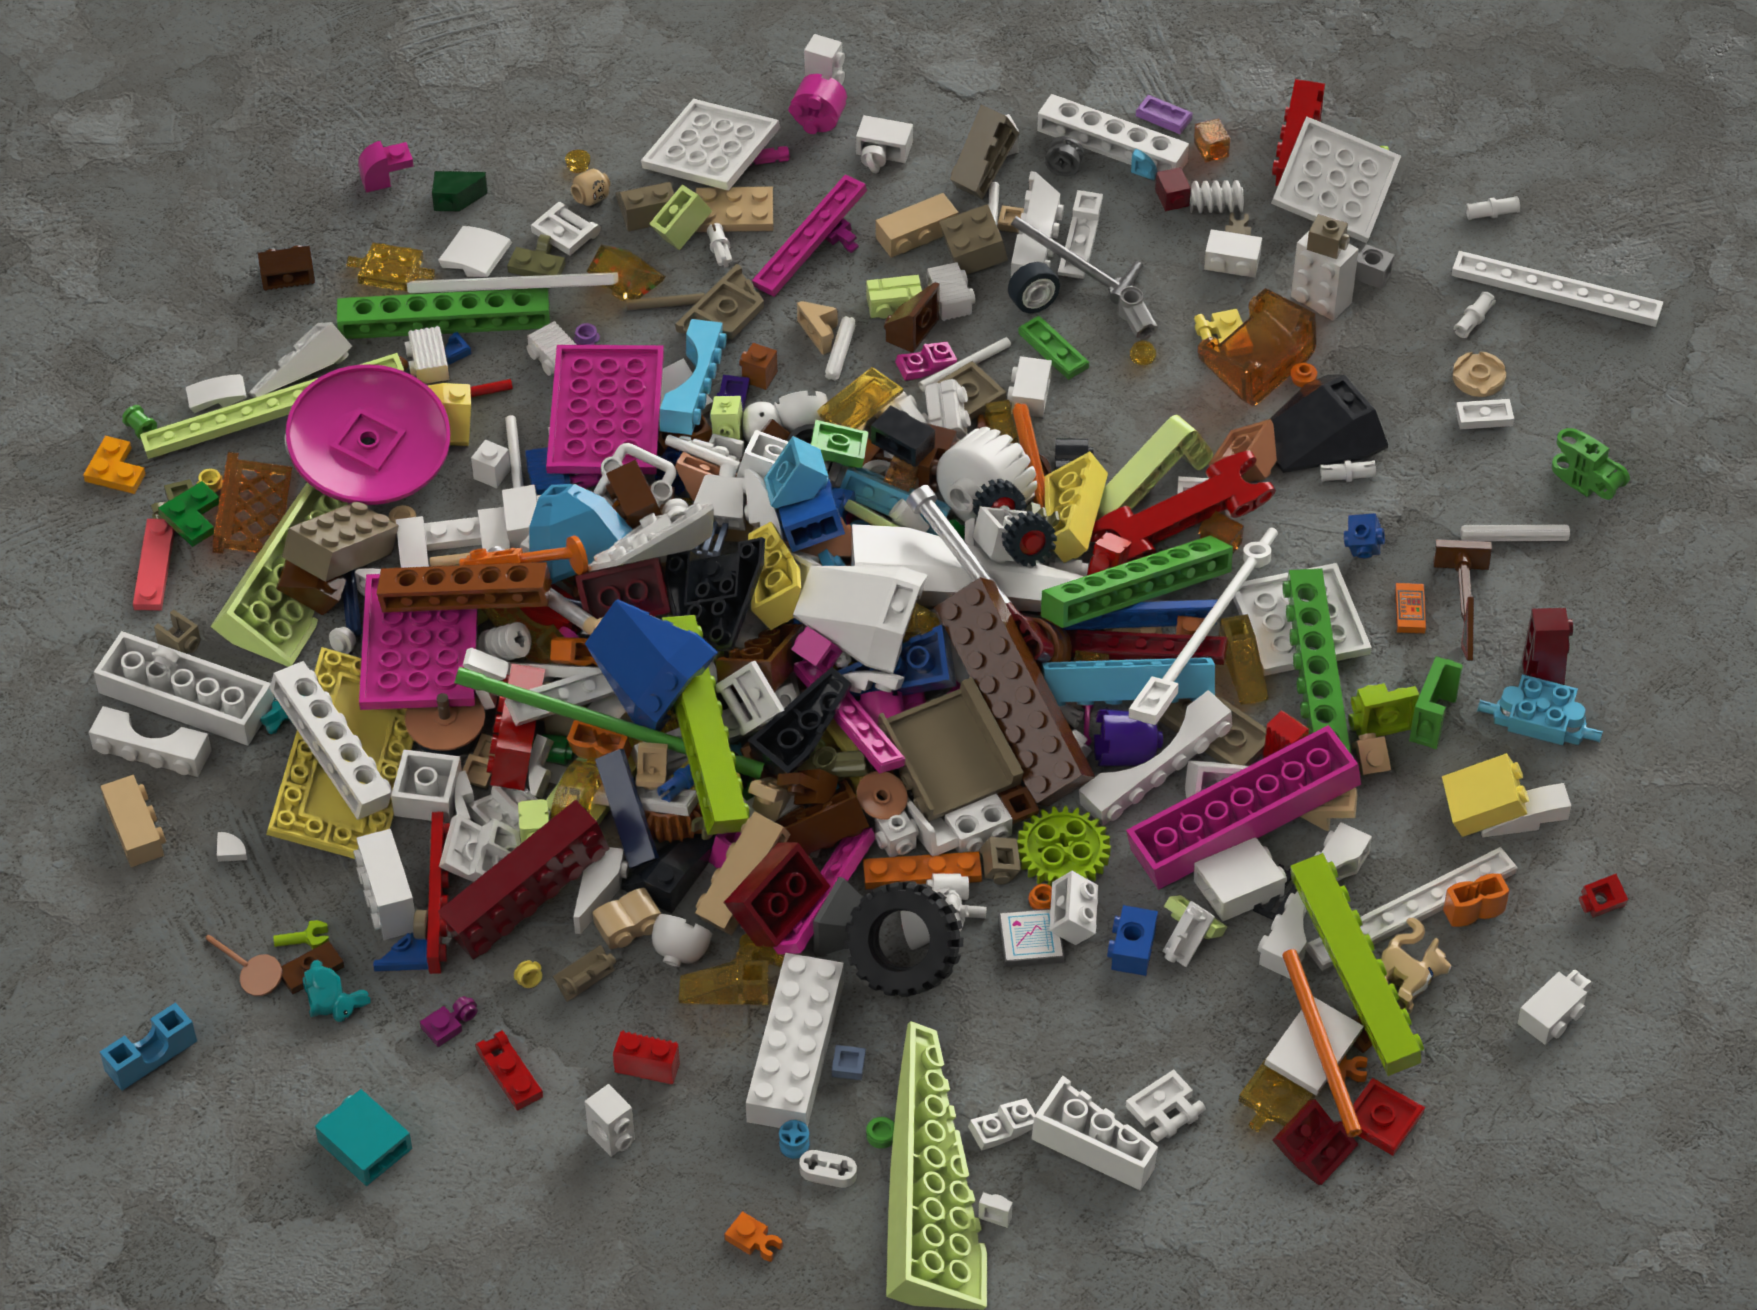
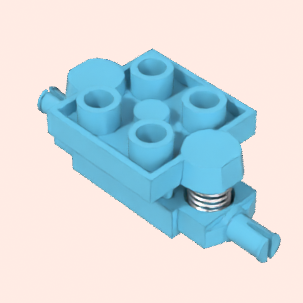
(1542, 712)

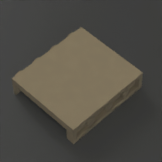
(952, 751)

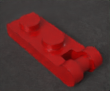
(509, 1071)

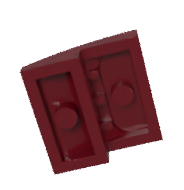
(1315, 1142)

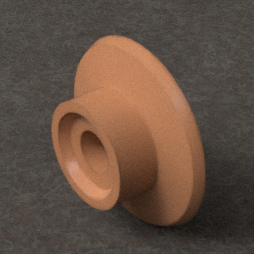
(888, 787)

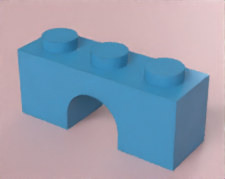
(169, 1035)

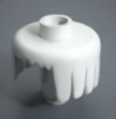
(978, 460)

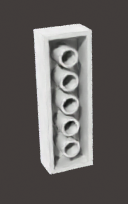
(190, 693)
(795, 1041)

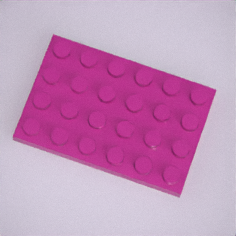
(601, 402)
(413, 655)

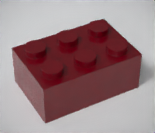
(635, 583)
(777, 894)

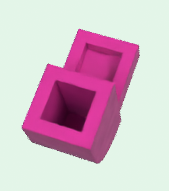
(378, 161)

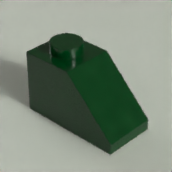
(457, 189)

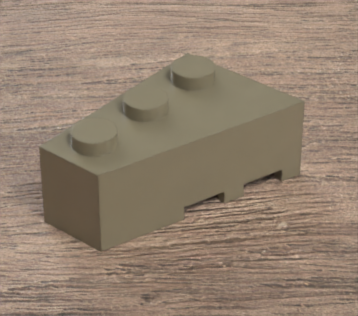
(984, 152)

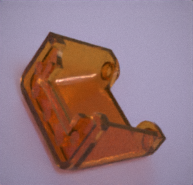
(1263, 347)

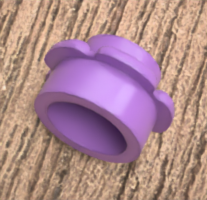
(586, 334)

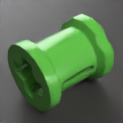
(135, 418)

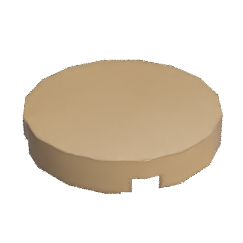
(1479, 374)

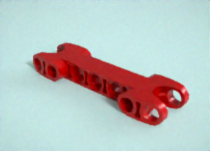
(1220, 492)

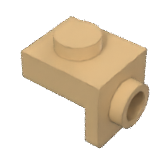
(1372, 754)
(651, 765)

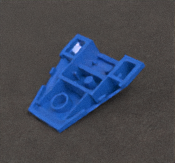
(647, 661)

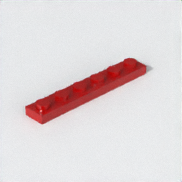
(437, 882)

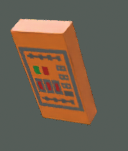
(1410, 608)

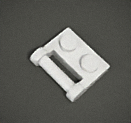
(564, 235)
(755, 694)

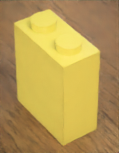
(1485, 794)

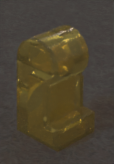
(999, 417)

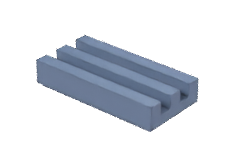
(722, 531)

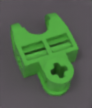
(1587, 464)

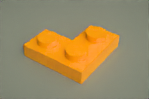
(109, 469)

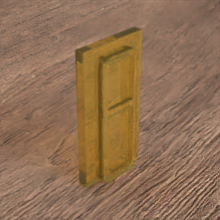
(860, 400)

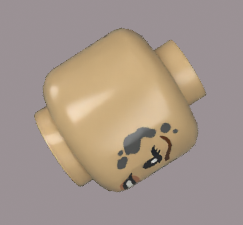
(590, 187)

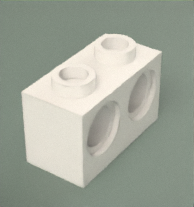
(982, 820)

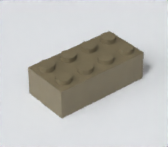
(340, 541)

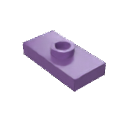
(1164, 114)

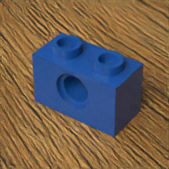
(1133, 955)

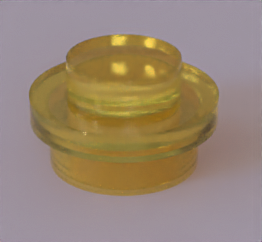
(577, 160)
(1143, 353)

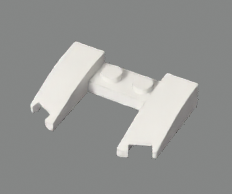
(419, 537)

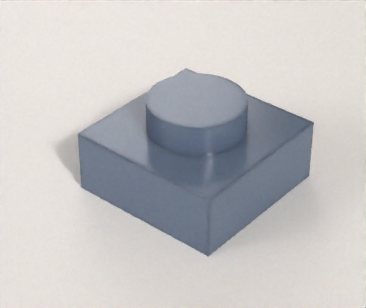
(848, 1062)

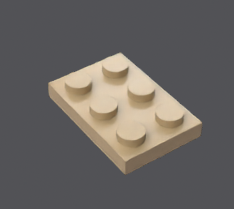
(738, 208)

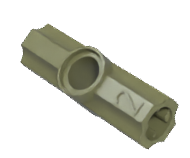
(838, 763)

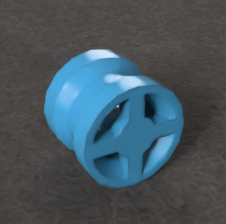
(788, 1134)

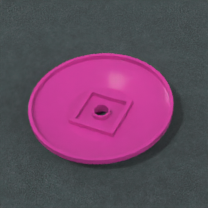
(361, 403)

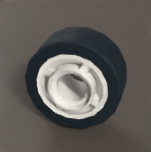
(1033, 287)

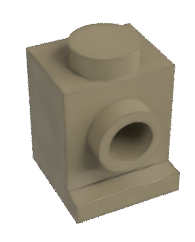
(1000, 859)

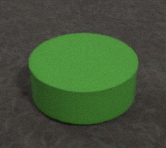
(880, 1132)

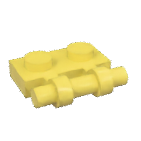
(1221, 323)

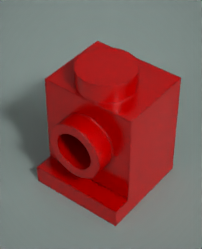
(1610, 889)

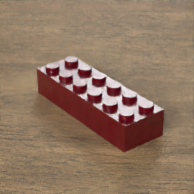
(524, 880)

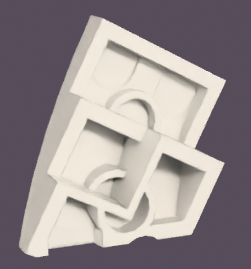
(475, 848)

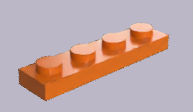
(920, 868)

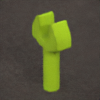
(307, 936)

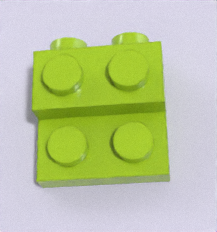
(1382, 711)

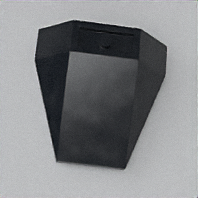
(1326, 426)
(715, 589)

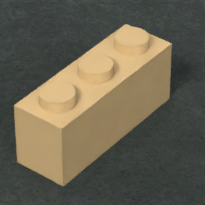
(914, 225)
(133, 820)

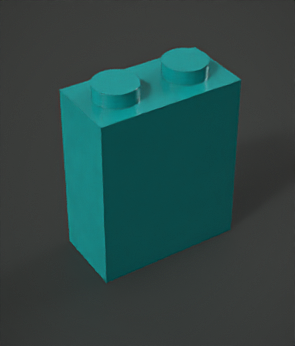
(363, 1137)

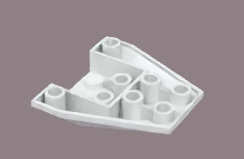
(659, 537)
(861, 609)

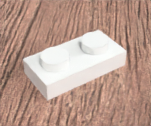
(1484, 414)

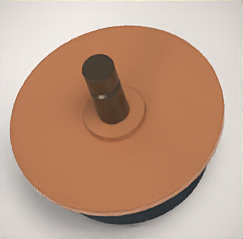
(445, 728)

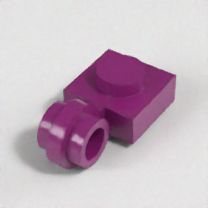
(443, 1025)

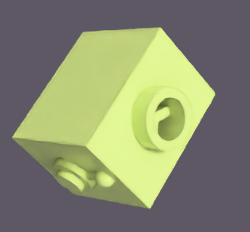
(727, 416)

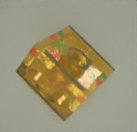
(634, 274)

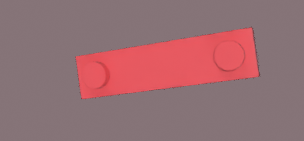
(153, 565)

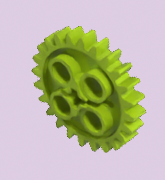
(1063, 846)

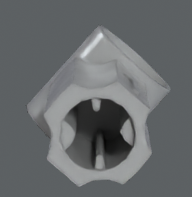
(1136, 313)

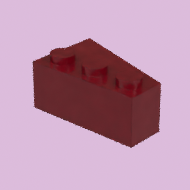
(1547, 644)

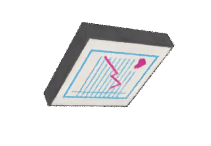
(1028, 938)

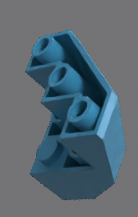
(572, 511)

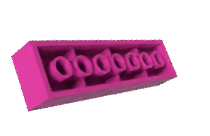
(1244, 806)

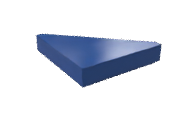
(404, 955)

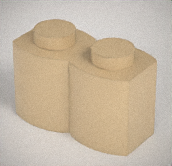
(626, 918)

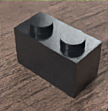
(903, 436)

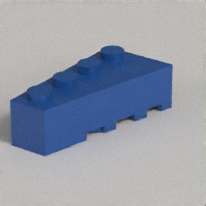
(924, 663)

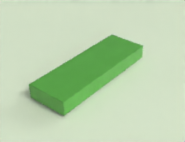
(1053, 347)

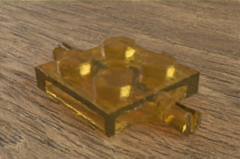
(390, 266)
(1273, 1097)

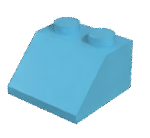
(796, 474)

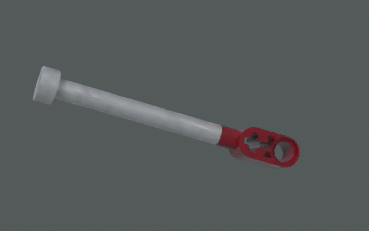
(923, 501)

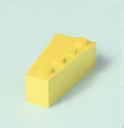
(1076, 495)

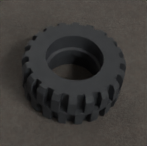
(866, 949)

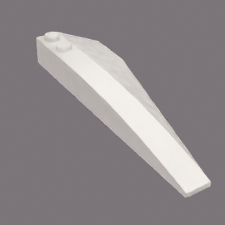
(946, 576)

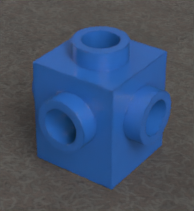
(1364, 535)

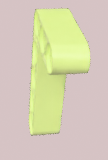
(1152, 462)

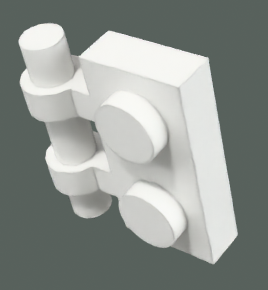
(1160, 1098)

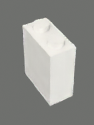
(1239, 878)

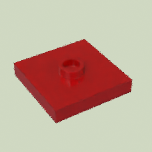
(1386, 1116)

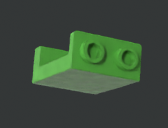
(1428, 716)

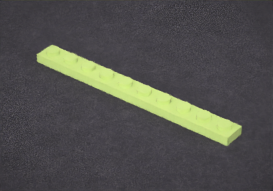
(233, 417)

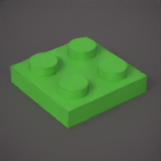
(840, 443)

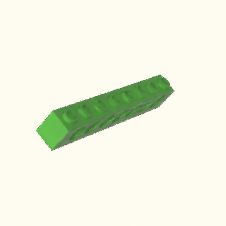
(450, 311)
(1136, 581)
(1310, 585)

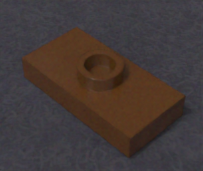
(294, 970)

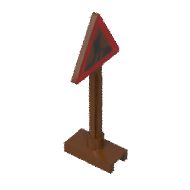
(1464, 557)

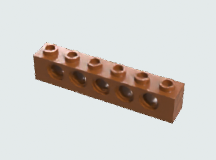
(464, 587)

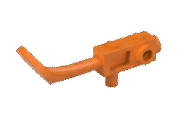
(573, 551)

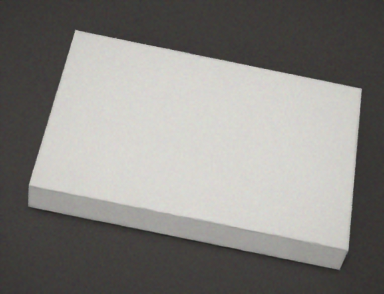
(1296, 1053)

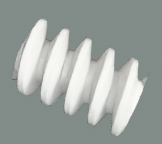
(1216, 196)
(505, 641)

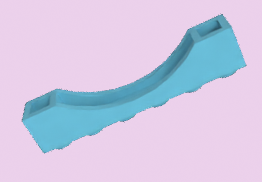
(683, 405)

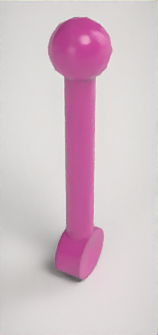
(1087, 723)

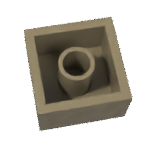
(974, 239)

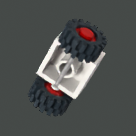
(1007, 529)

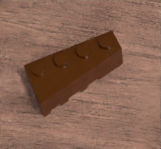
(769, 650)

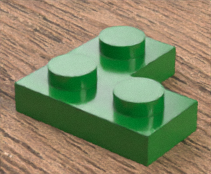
(186, 512)

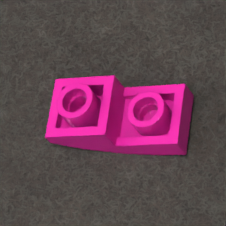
(929, 361)

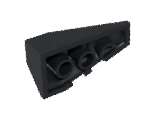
(797, 730)
(674, 872)

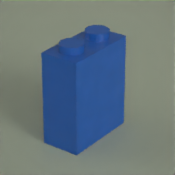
(811, 520)

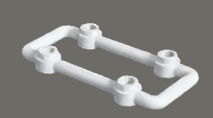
(660, 489)

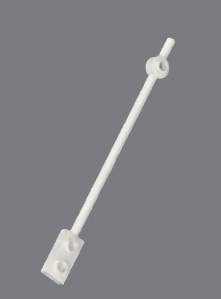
(1158, 692)

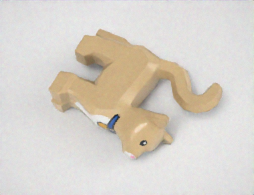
(1408, 973)

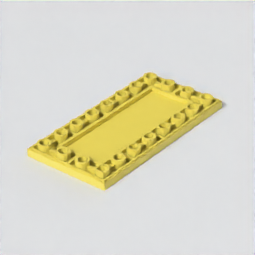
(308, 803)

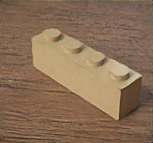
(754, 843)

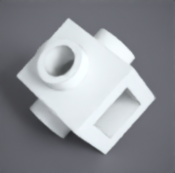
(896, 834)

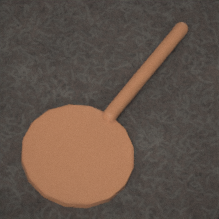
(259, 974)

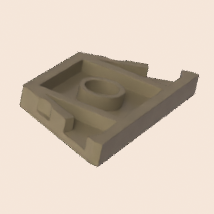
(728, 302)

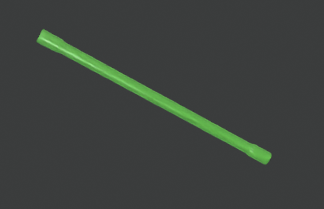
(481, 682)

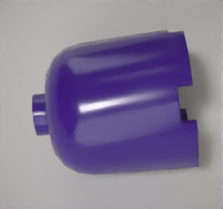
(1124, 739)

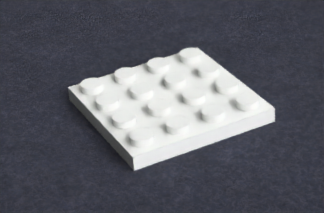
(710, 144)
(1336, 178)
(1267, 613)

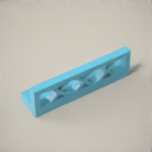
(879, 495)

